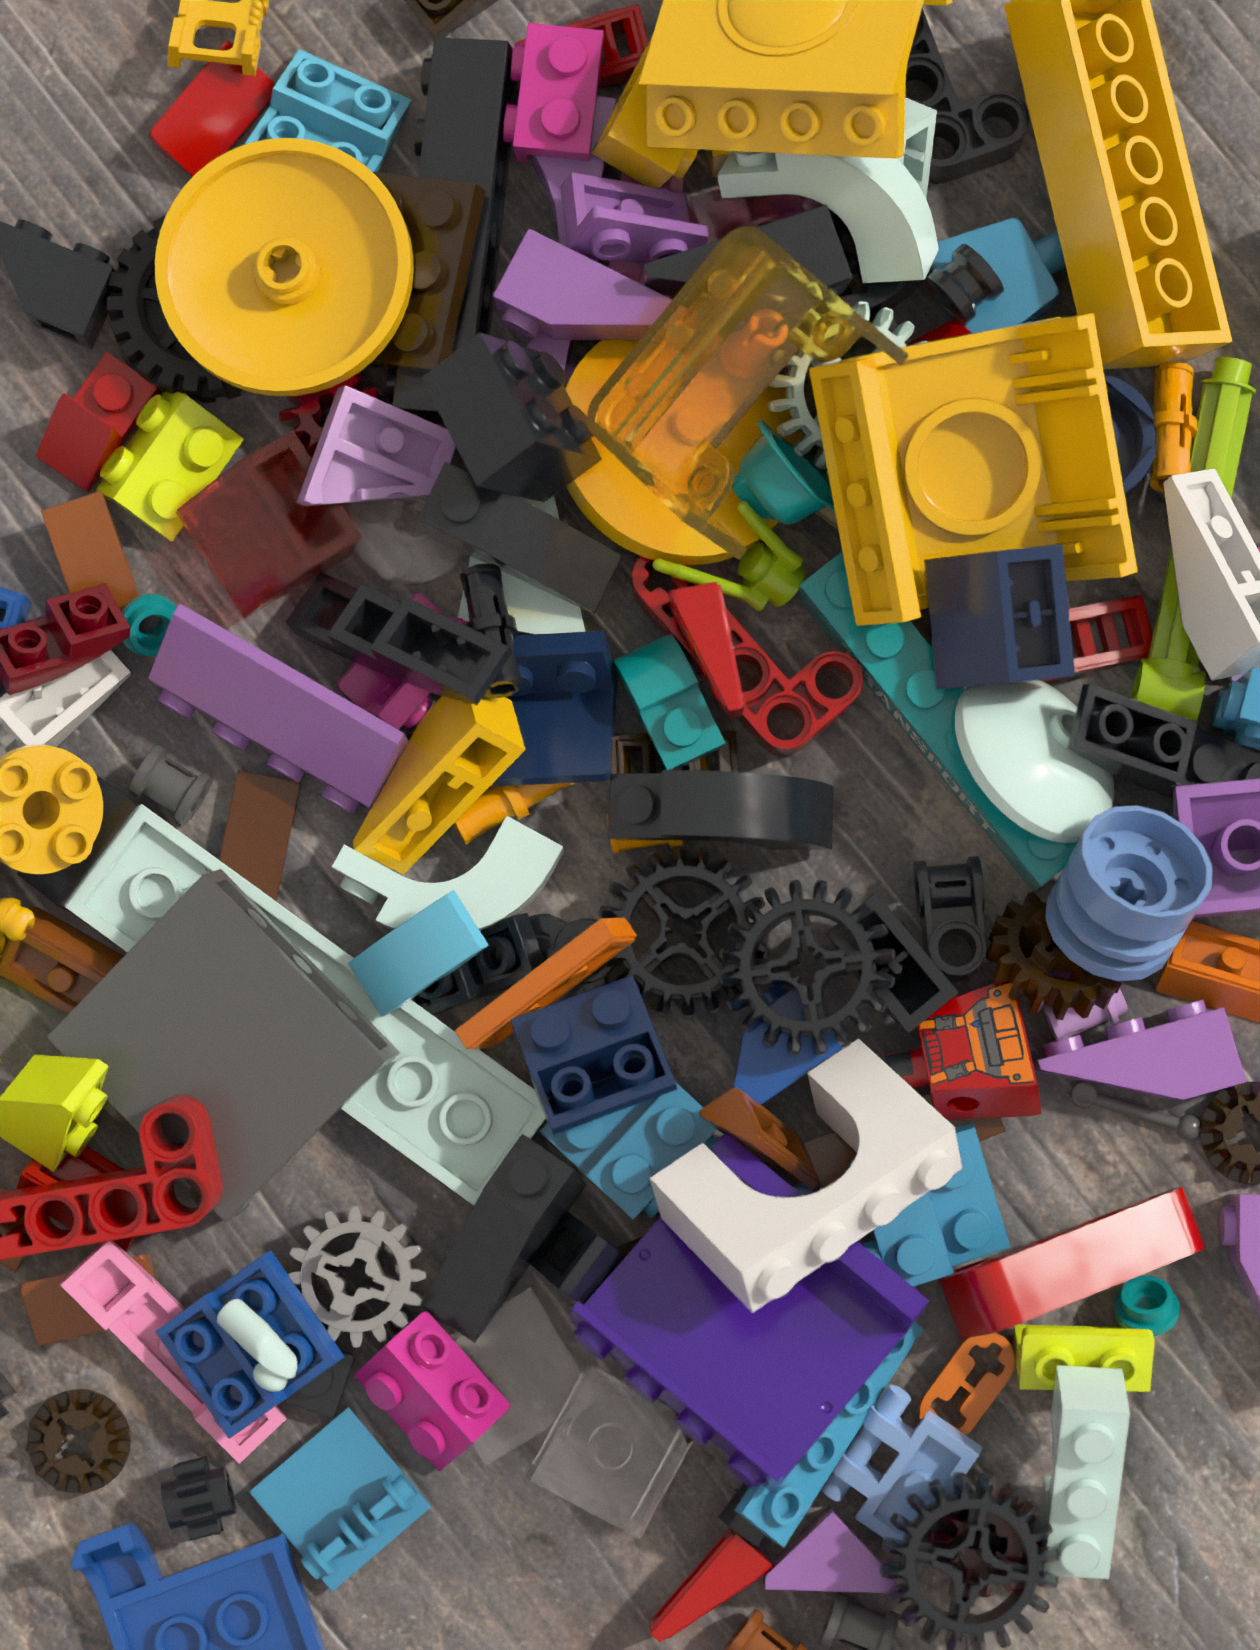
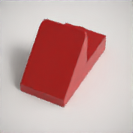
(94, 421)

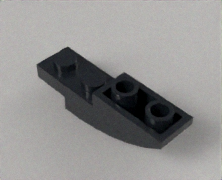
(1154, 745)

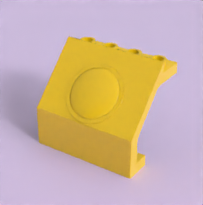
(781, 75)
(972, 453)

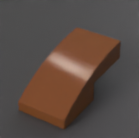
(90, 547)

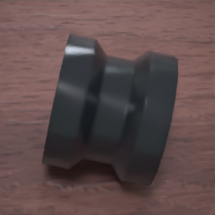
(963, 284)

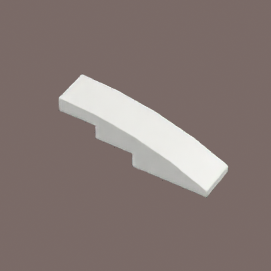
(59, 706)

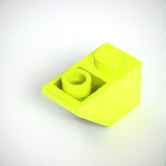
(53, 1107)

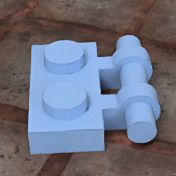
(924, 1453)

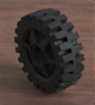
(144, 331)

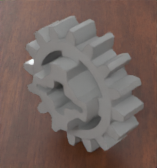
(367, 1248)

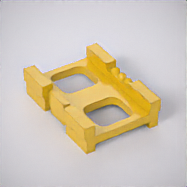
(242, 17)

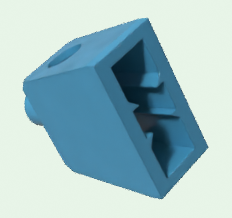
(1021, 267)

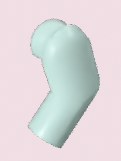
(250, 1331)

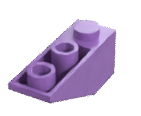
(1165, 1061)

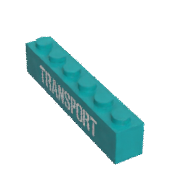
(902, 676)

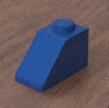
(767, 1070)

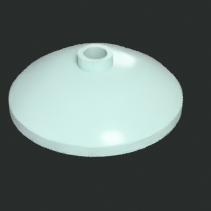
(1021, 759)

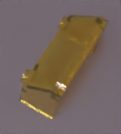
(711, 363)

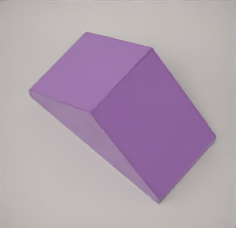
(827, 1559)

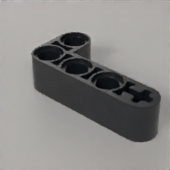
(963, 121)

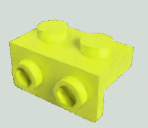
(167, 461)
(1045, 1346)

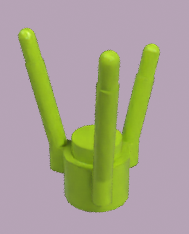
(768, 571)

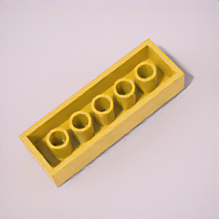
(1119, 178)

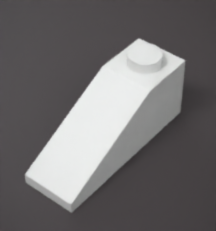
(1214, 573)

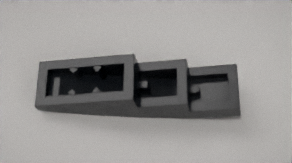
(399, 639)

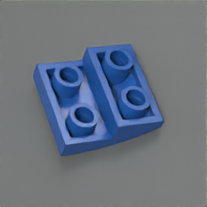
(222, 1368)

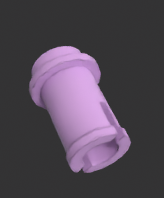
(1074, 1024)

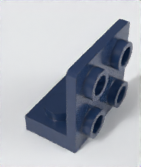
(564, 709)

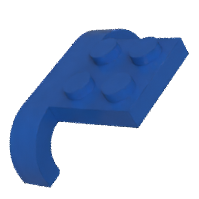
(222, 1604)

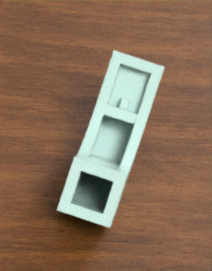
(870, 195)
(493, 890)

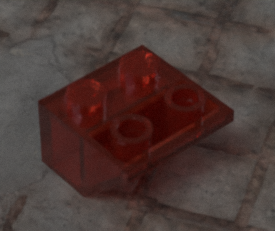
(257, 532)

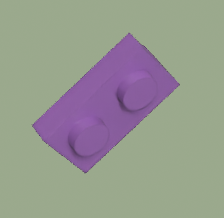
(627, 220)

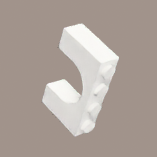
(770, 1242)

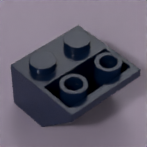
(999, 617)
(593, 1055)

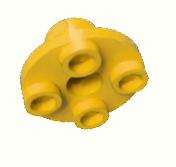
(47, 809)

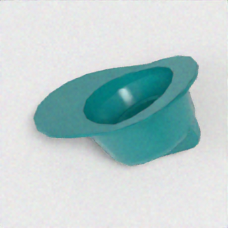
(780, 481)

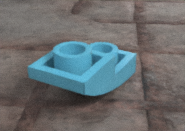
(418, 953)

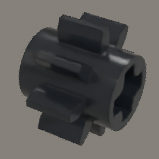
(198, 1498)

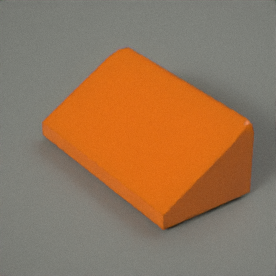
(1216, 969)

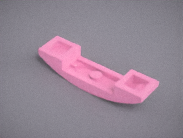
(133, 1308)

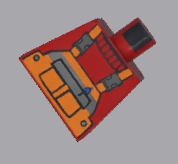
(974, 1058)

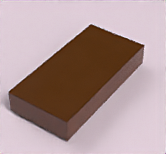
(260, 829)

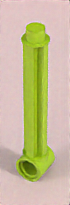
(1171, 672)

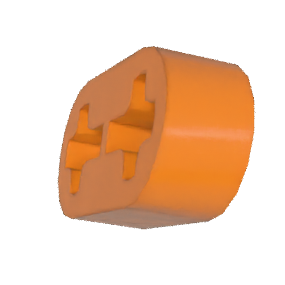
(983, 1390)

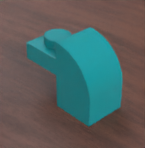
(668, 702)

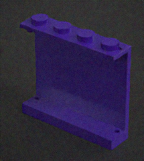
(741, 1378)

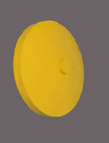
(284, 267)
(627, 509)

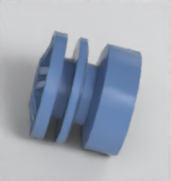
(1128, 893)

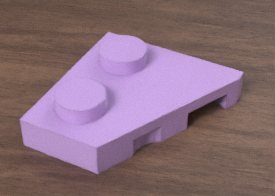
(374, 453)

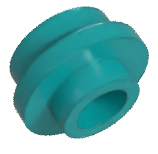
(147, 642)
(1147, 1304)

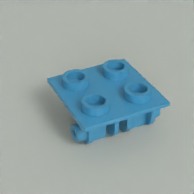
(340, 1499)

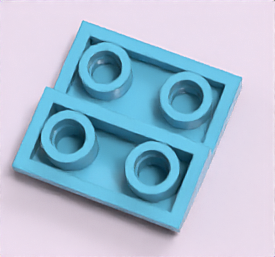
(333, 108)

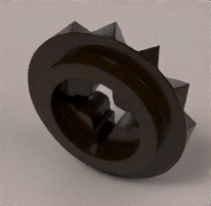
(1222, 1122)
(109, 1445)

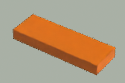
(547, 982)

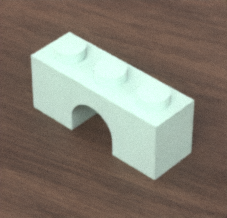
(1087, 1468)

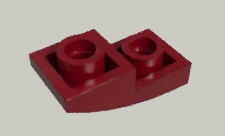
(70, 635)

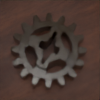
(1038, 967)

